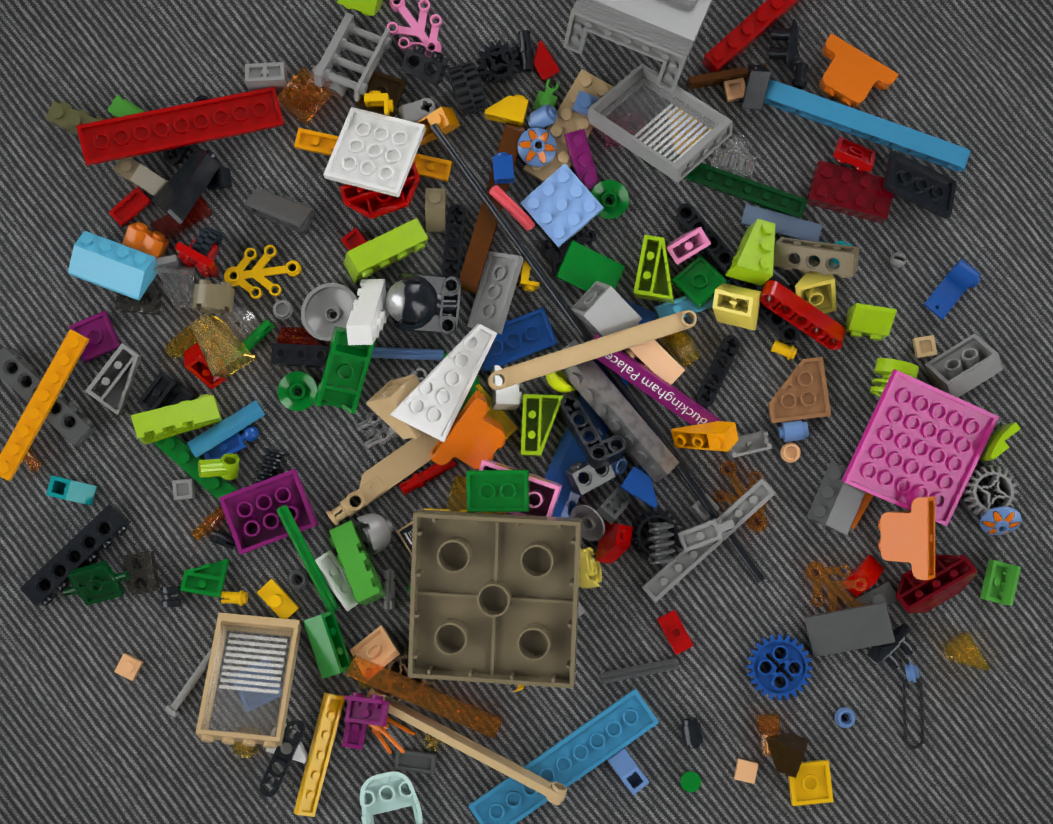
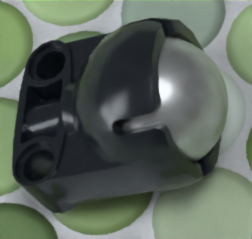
(423, 302)

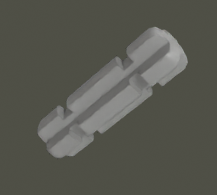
(389, 588)

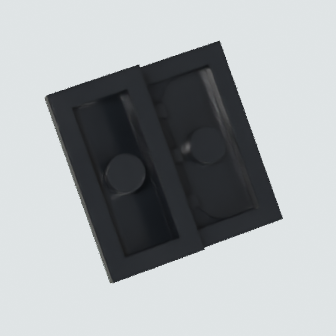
(164, 392)

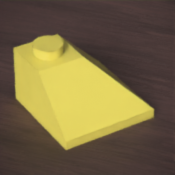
(818, 291)

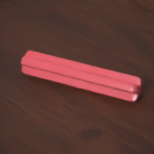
(504, 200)

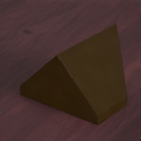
(787, 752)

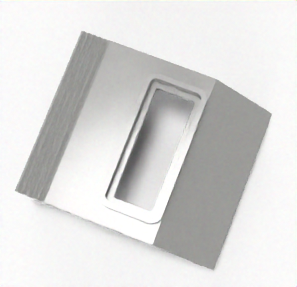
(651, 27)

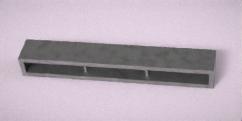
(621, 418)

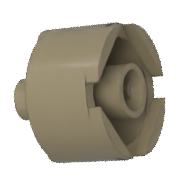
(213, 297)

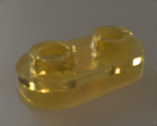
(181, 343)

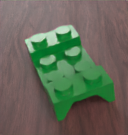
(343, 373)

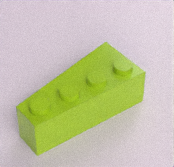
(385, 250)
(176, 419)

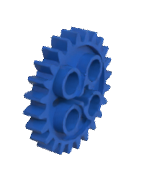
(791, 654)

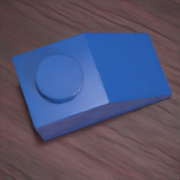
(640, 486)

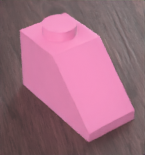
(688, 245)

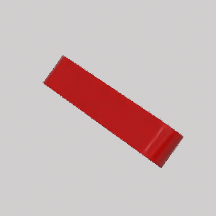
(802, 315)

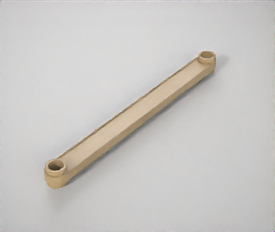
(592, 349)
(554, 792)

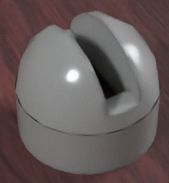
(895, 263)

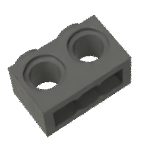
(591, 478)

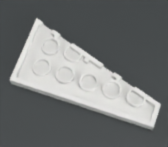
(440, 395)

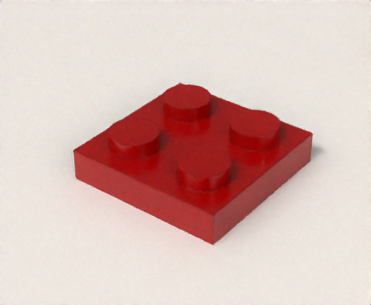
(854, 154)

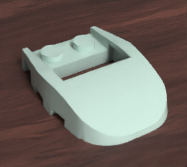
(387, 793)

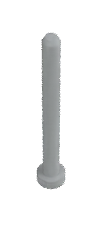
(173, 709)

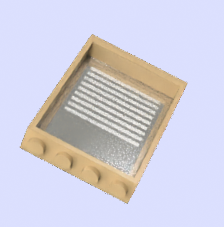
(249, 680)

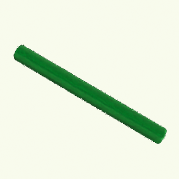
(307, 558)

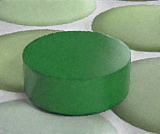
(690, 781)

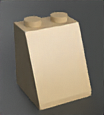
(387, 400)

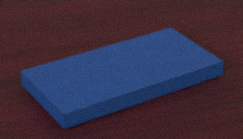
(520, 339)

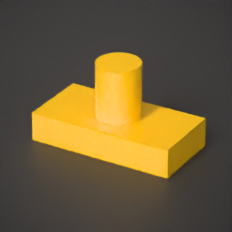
(278, 600)

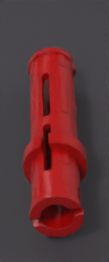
(425, 476)

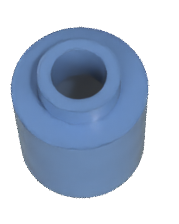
(542, 117)
(793, 431)

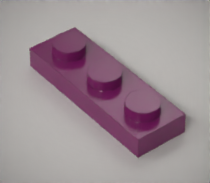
(581, 158)

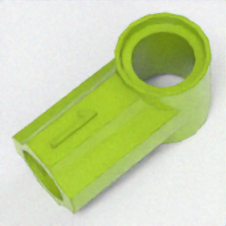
(226, 467)

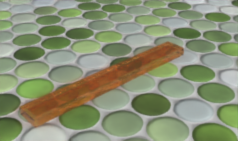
(424, 696)

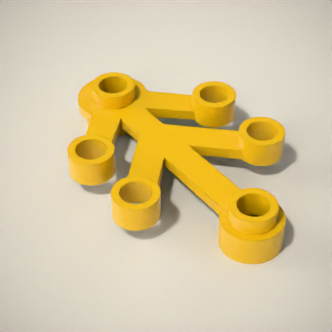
(259, 272)

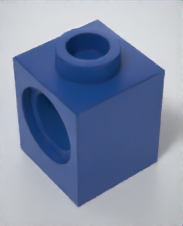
(503, 168)

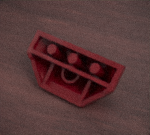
(950, 579)

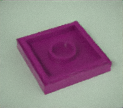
(101, 335)

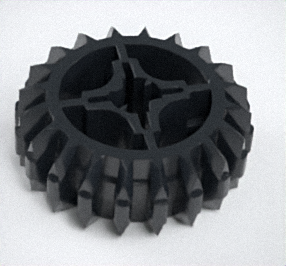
(647, 519)

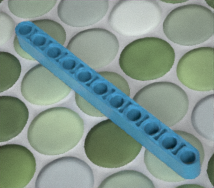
(866, 126)

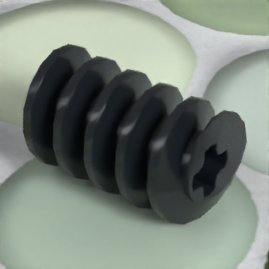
(271, 464)

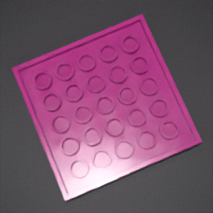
(919, 446)

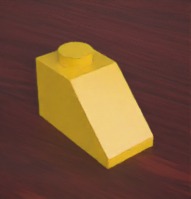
(510, 110)

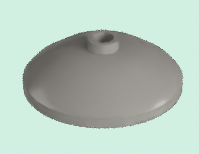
(322, 304)

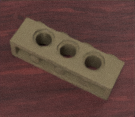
(846, 255)

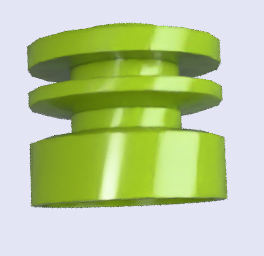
(884, 368)

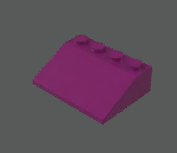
(254, 513)

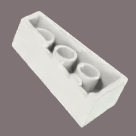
(368, 313)

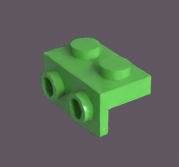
(1000, 582)

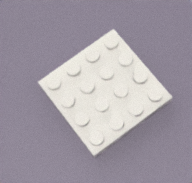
(374, 151)

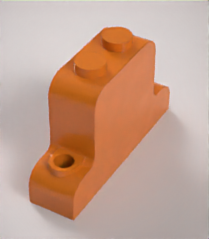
(852, 73)
(472, 435)
(911, 537)

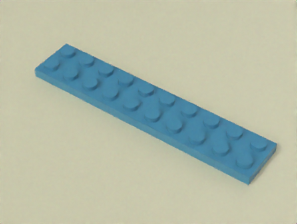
(568, 759)

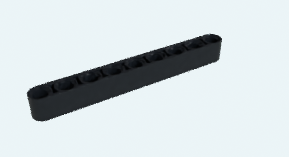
(722, 249)

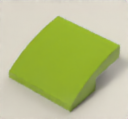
(996, 443)

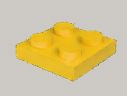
(811, 784)

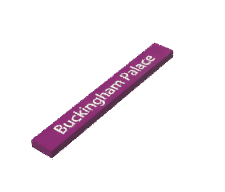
(657, 388)

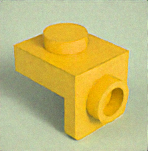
(379, 99)
(524, 278)

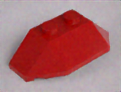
(375, 204)

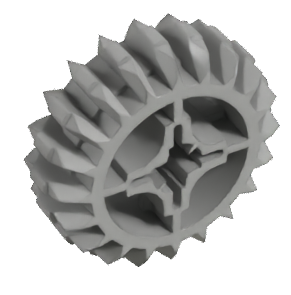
(993, 484)

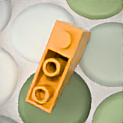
(445, 119)
(706, 436)

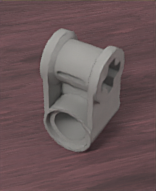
(416, 110)

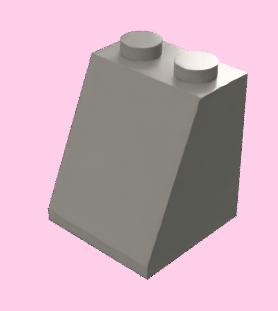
(605, 310)

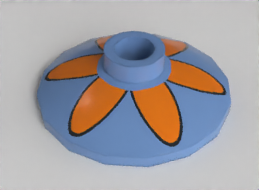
(532, 155)
(1000, 520)

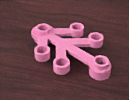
(416, 29)

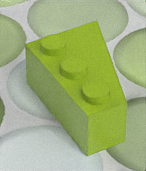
(755, 254)
(653, 272)

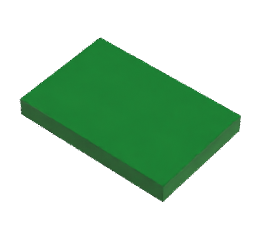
(584, 267)
(497, 490)

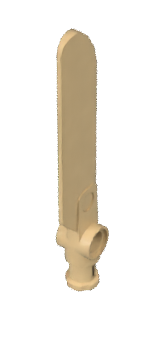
(386, 475)

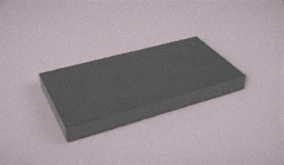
(849, 629)

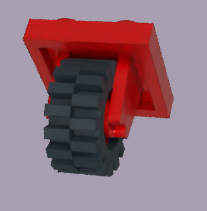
(202, 252)

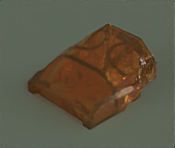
(303, 97)

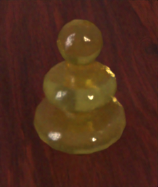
(433, 743)

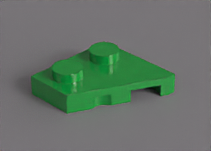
(206, 580)

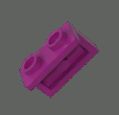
(366, 710)

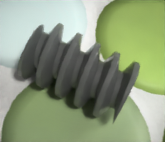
(661, 543)

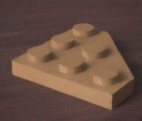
(802, 394)

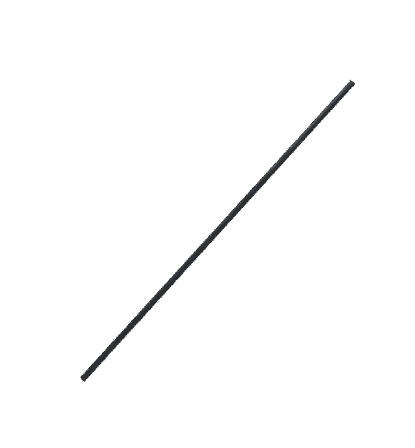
(586, 337)

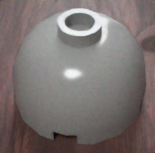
(375, 532)

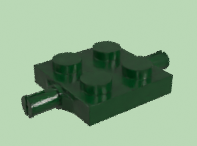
(96, 583)

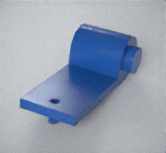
(952, 288)

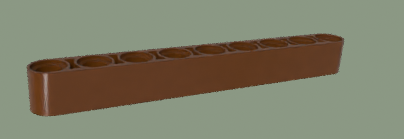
(486, 222)

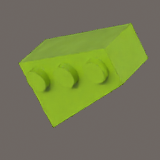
(537, 421)

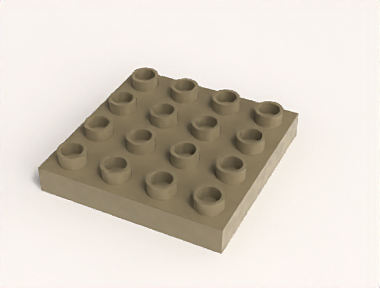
(494, 598)

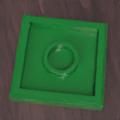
(699, 281)

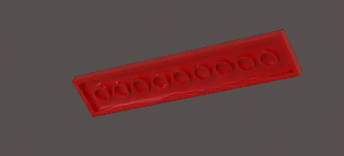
(179, 126)

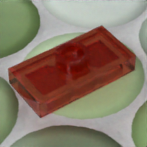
(297, 336)

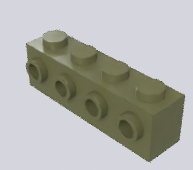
(66, 118)

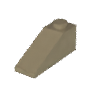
(139, 175)

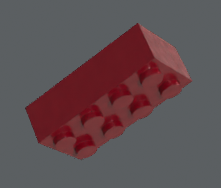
(849, 192)

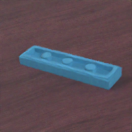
(225, 429)

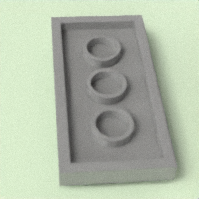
(495, 291)

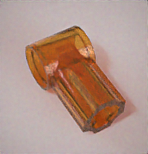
(767, 726)

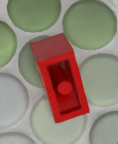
(196, 364)
(613, 543)

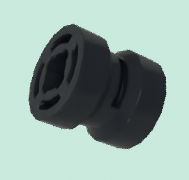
(170, 596)

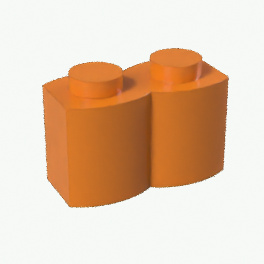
(144, 240)

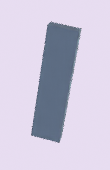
(785, 225)

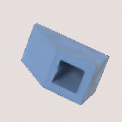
(628, 771)

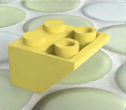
(736, 306)

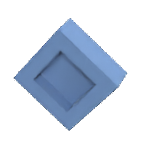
(584, 102)

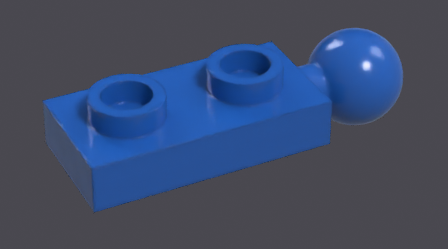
(233, 444)

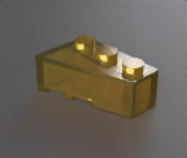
(219, 346)

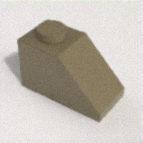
(435, 210)

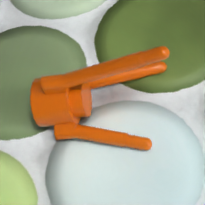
(379, 730)

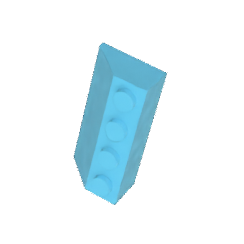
(112, 265)

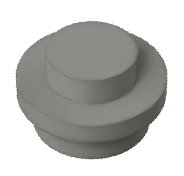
(282, 310)

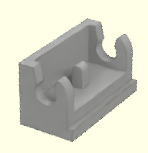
(266, 75)
(750, 444)

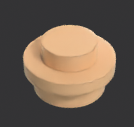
(790, 452)

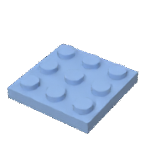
(562, 205)

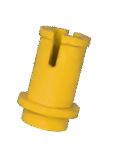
(784, 349)
(234, 597)

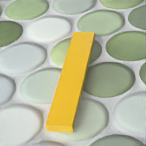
(319, 754)

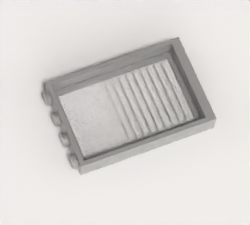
(658, 125)

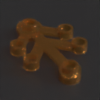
(740, 491)
(835, 588)

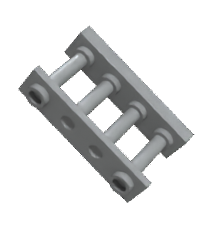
(340, 42)

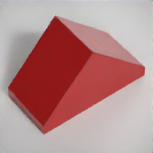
(867, 569)

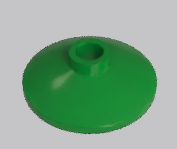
(618, 194)
(290, 384)

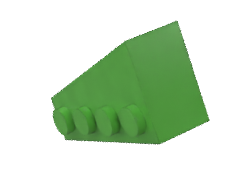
(356, 563)

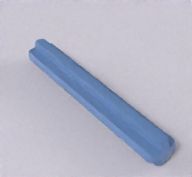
(408, 353)

